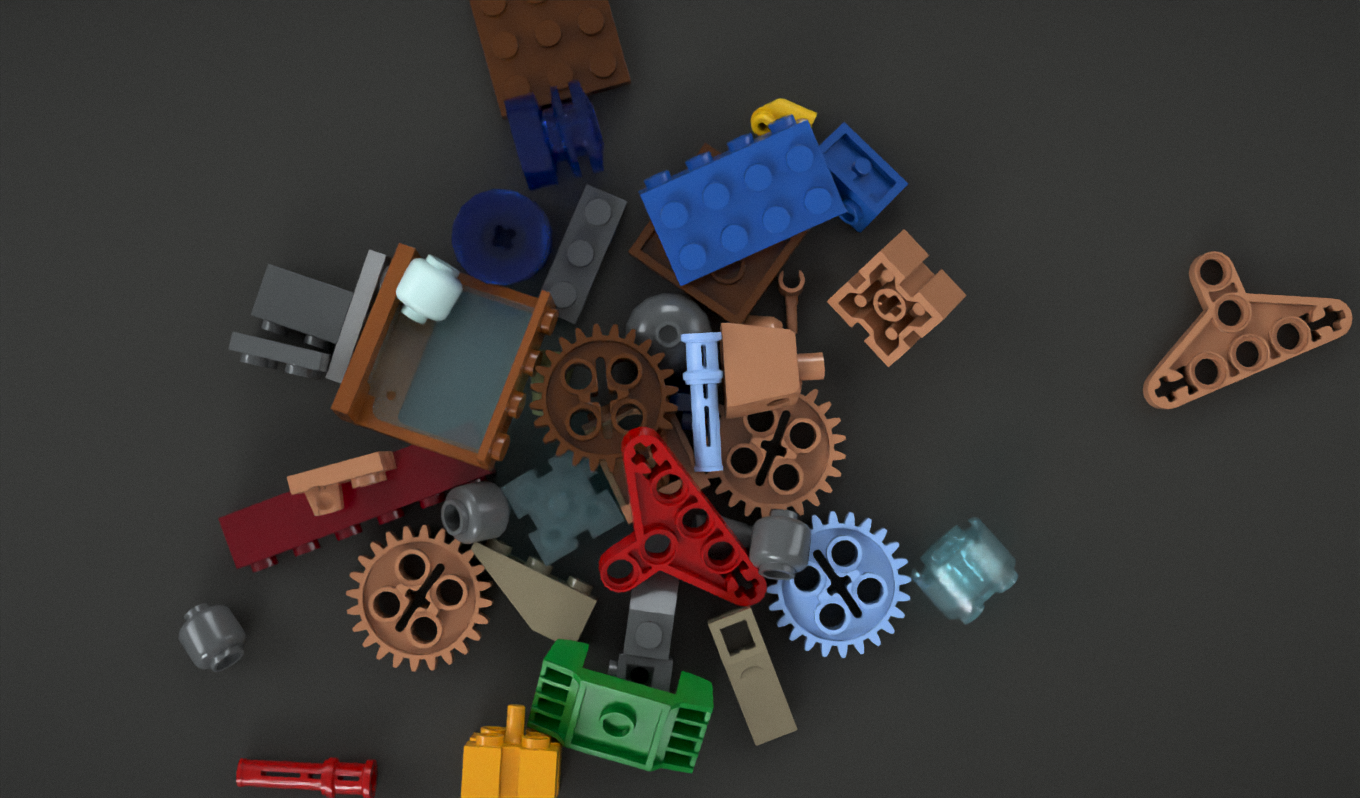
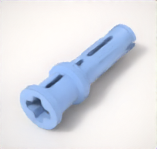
(706, 456)

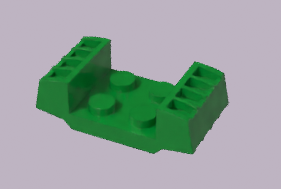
(619, 716)

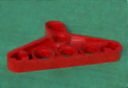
(663, 514)

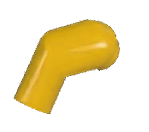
(777, 109)

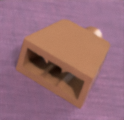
(763, 368)

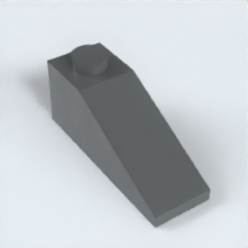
(652, 610)

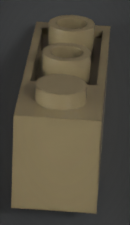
(543, 600)
(752, 674)

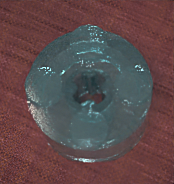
(965, 571)

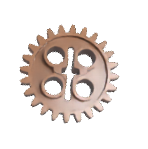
(811, 463)
(387, 574)

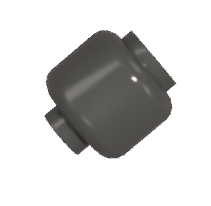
(476, 512)
(780, 545)
(212, 637)

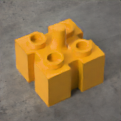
(511, 765)

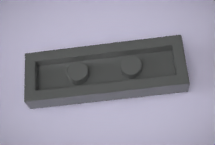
(583, 251)

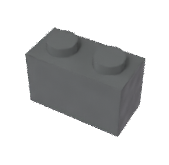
(302, 305)

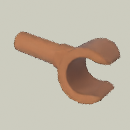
(791, 300)

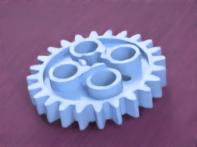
(870, 561)

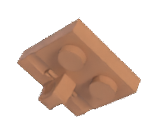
(324, 484)

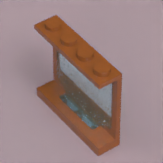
(451, 379)

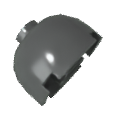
(663, 320)

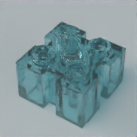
(562, 506)

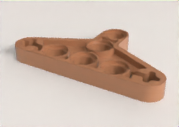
(1258, 324)

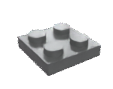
(268, 354)

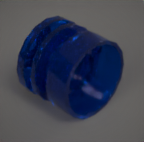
(554, 135)
(477, 230)

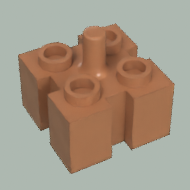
(896, 298)

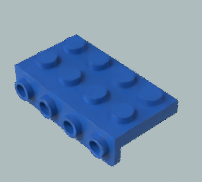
(741, 198)

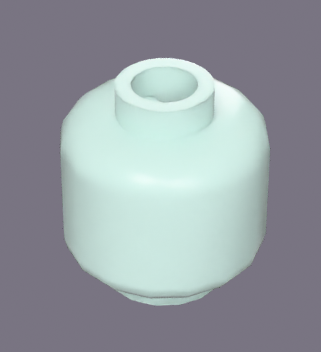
(429, 289)

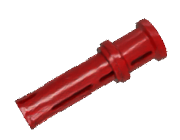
(331, 771)

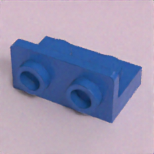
(860, 176)

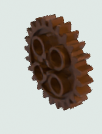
(562, 402)

